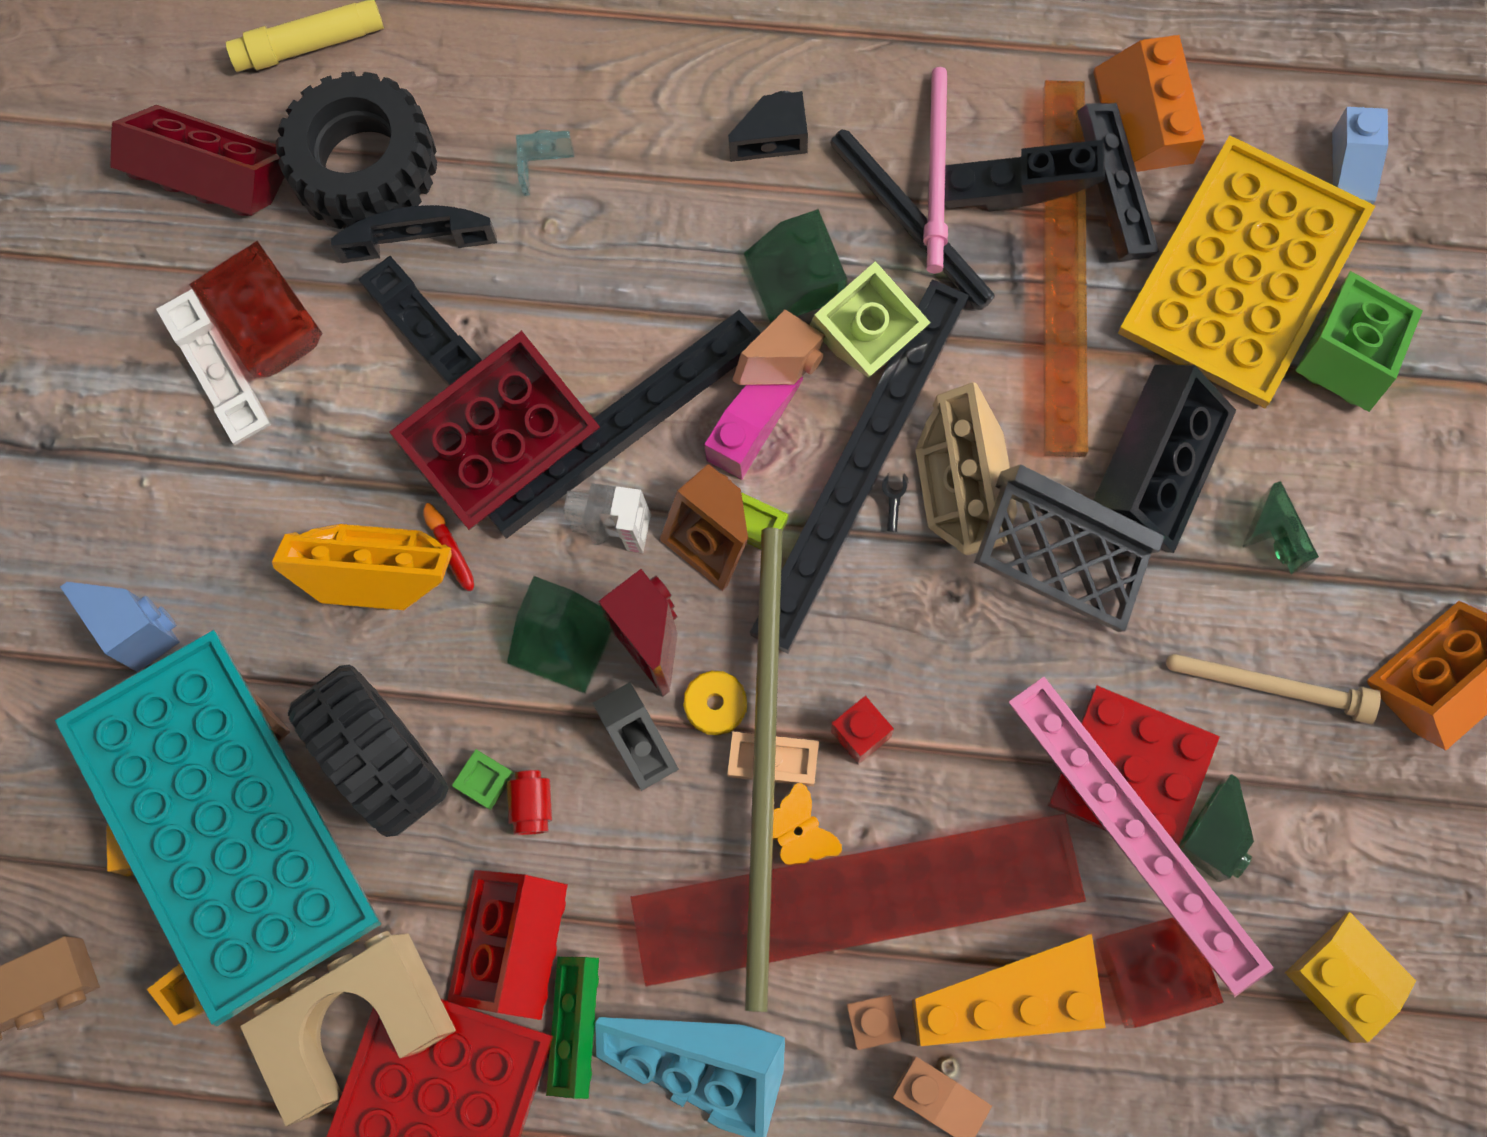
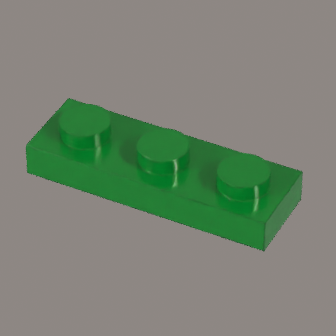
(573, 1027)

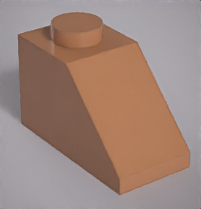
(780, 353)
(940, 1099)

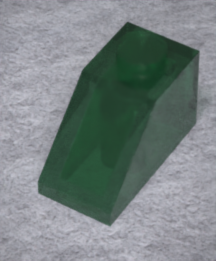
(1221, 833)

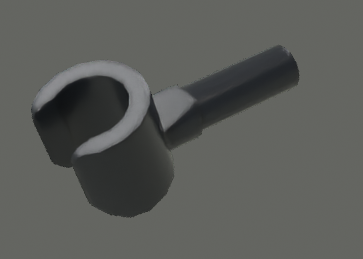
(894, 501)

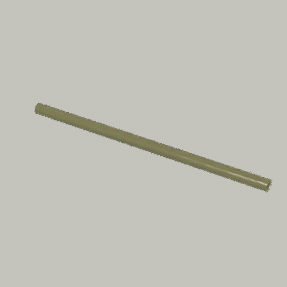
(763, 773)

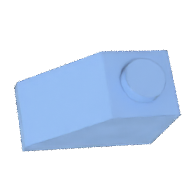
(1360, 151)

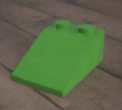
(1360, 342)

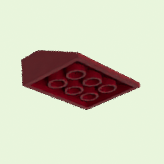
(494, 430)

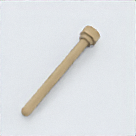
(1360, 703)

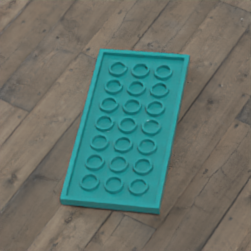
(217, 827)

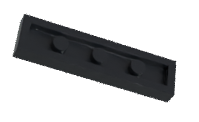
(1121, 188)

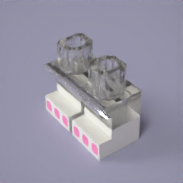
(608, 513)

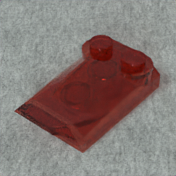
(257, 312)

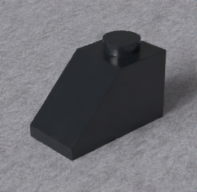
(771, 128)

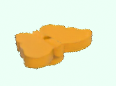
(813, 842)

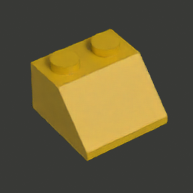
(1352, 980)

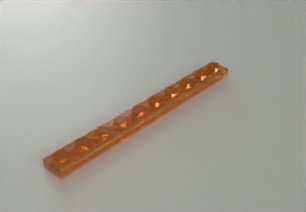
(1064, 288)

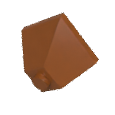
(708, 525)

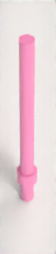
(936, 231)

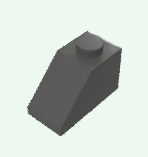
(635, 736)

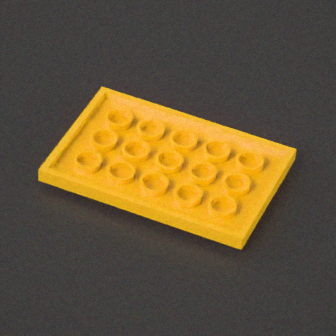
(1247, 271)

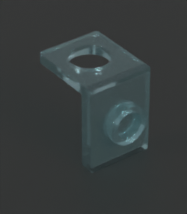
(540, 146)

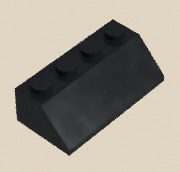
(1167, 451)

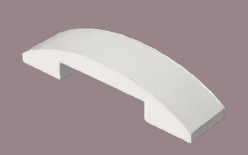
(214, 366)

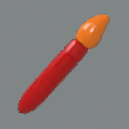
(457, 563)

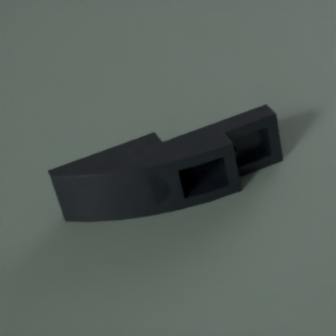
(1022, 181)

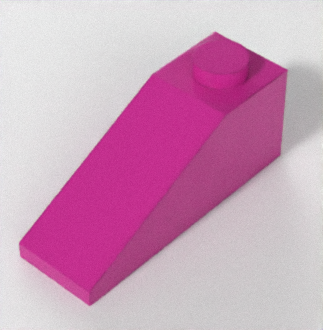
(747, 426)

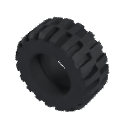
(343, 109)
(367, 751)

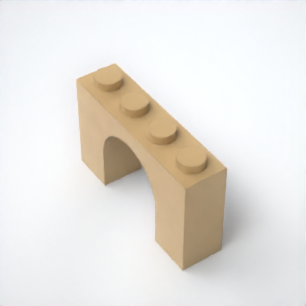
(287, 1032)

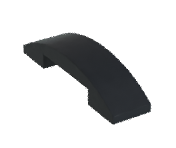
(363, 238)
(419, 321)

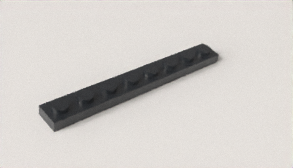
(632, 418)

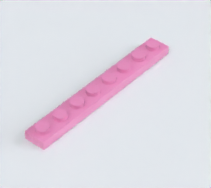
(1142, 838)

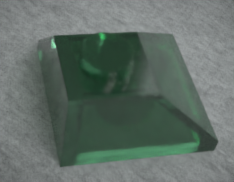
(558, 635)

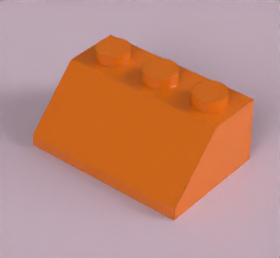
(1154, 102)
(1440, 677)

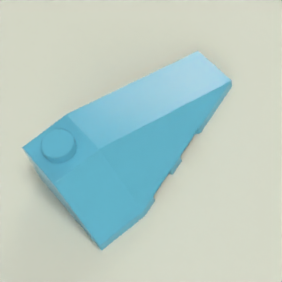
(714, 1066)

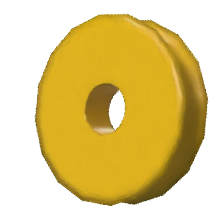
(709, 685)

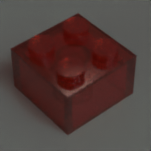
(1157, 973)

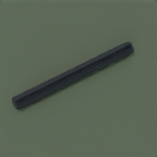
(909, 215)

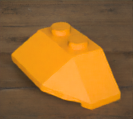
(363, 565)

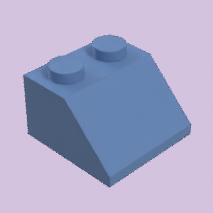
(123, 623)

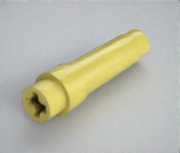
(268, 46)

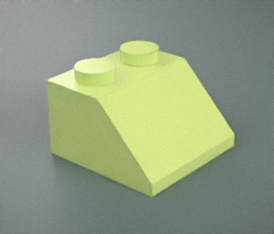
(869, 321)

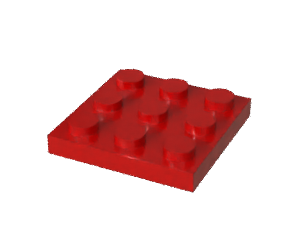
(1152, 751)

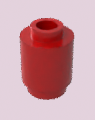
(529, 803)

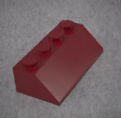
(197, 159)

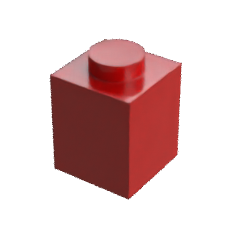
(862, 729)

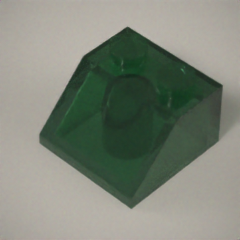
(796, 266)

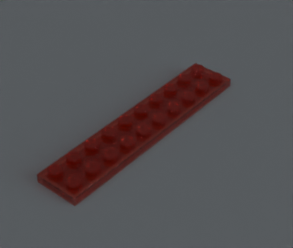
(862, 898)

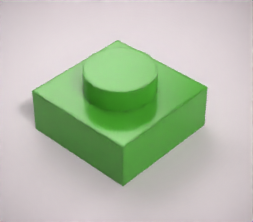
(483, 779)

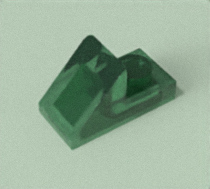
(1279, 520)

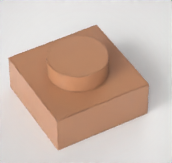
(873, 1022)

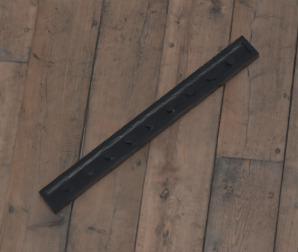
(863, 461)

